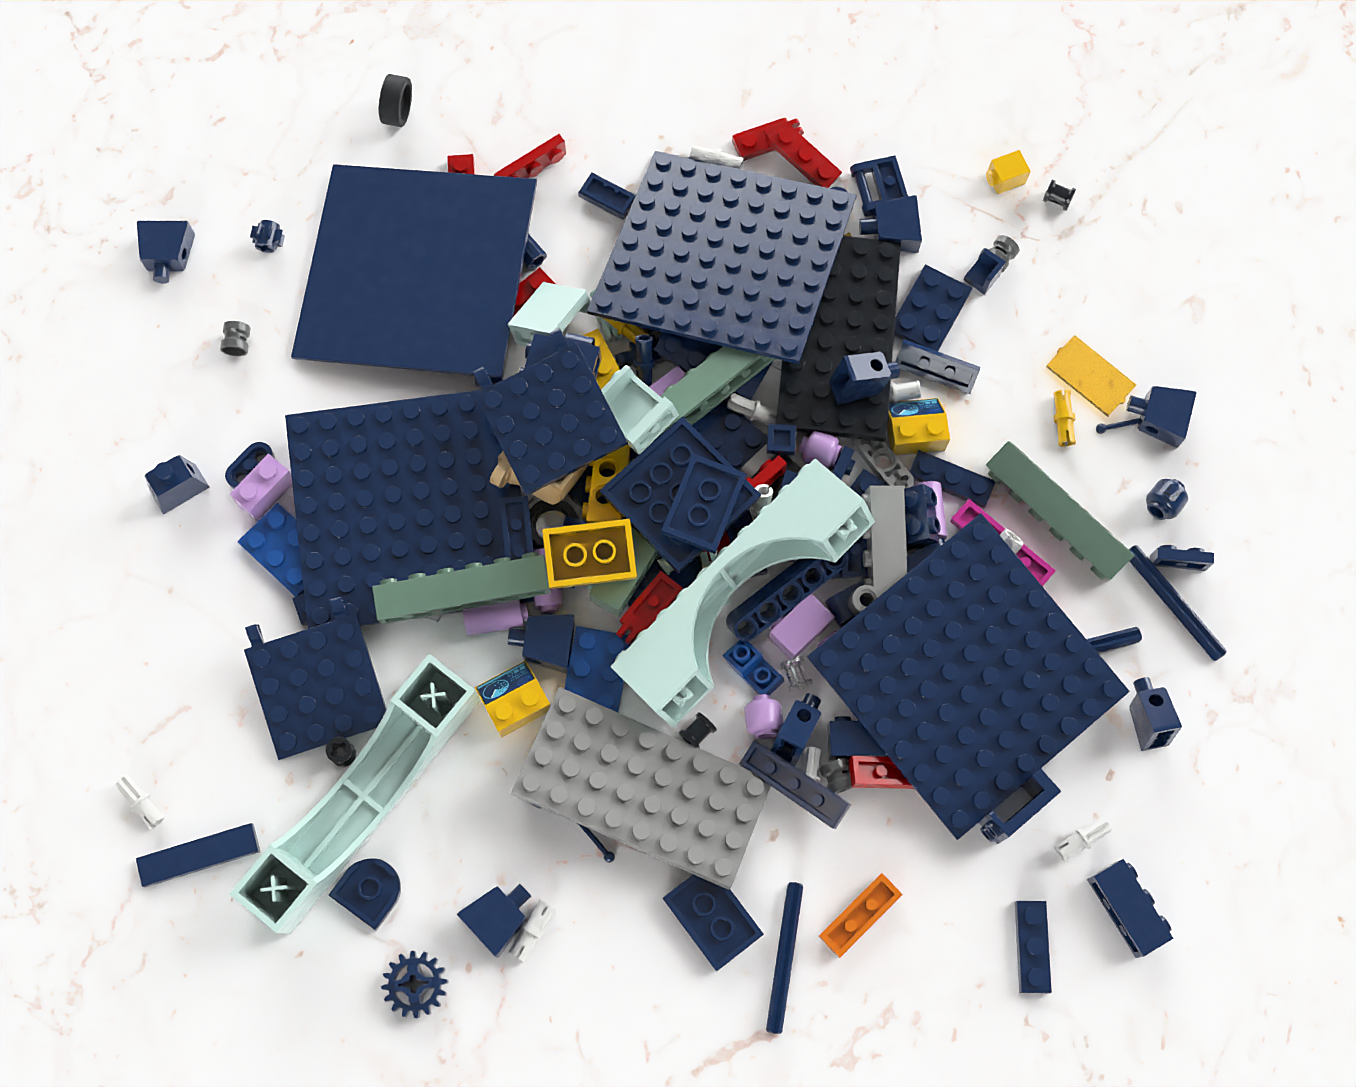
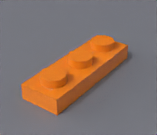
(860, 915)

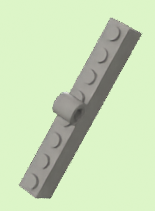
(885, 544)

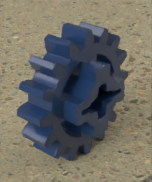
(415, 999)

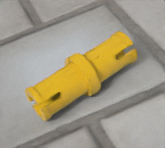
(1064, 418)

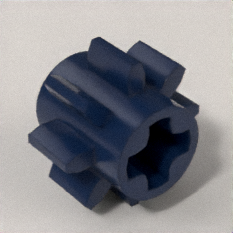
(267, 236)

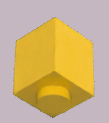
(1008, 172)

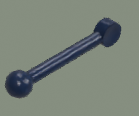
(1101, 428)
(608, 856)

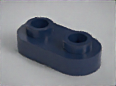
(246, 462)

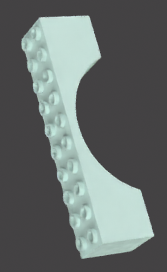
(808, 519)
(315, 851)

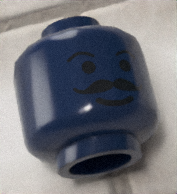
(1166, 499)

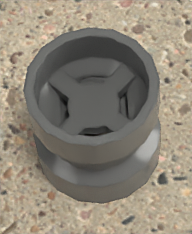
(1005, 249)
(235, 338)
(837, 775)

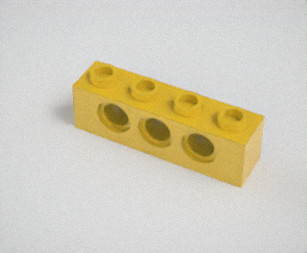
(595, 511)

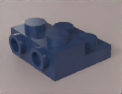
(920, 516)

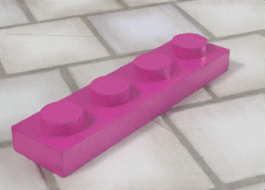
(1037, 566)

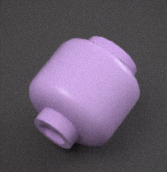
(821, 447)
(763, 717)

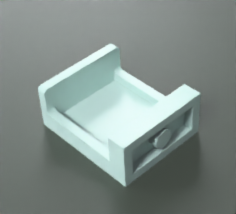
(546, 310)
(638, 409)

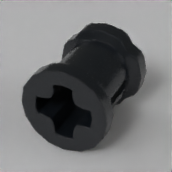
(1059, 194)
(697, 730)
(332, 754)

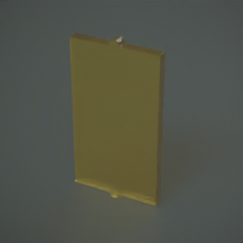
(1091, 375)

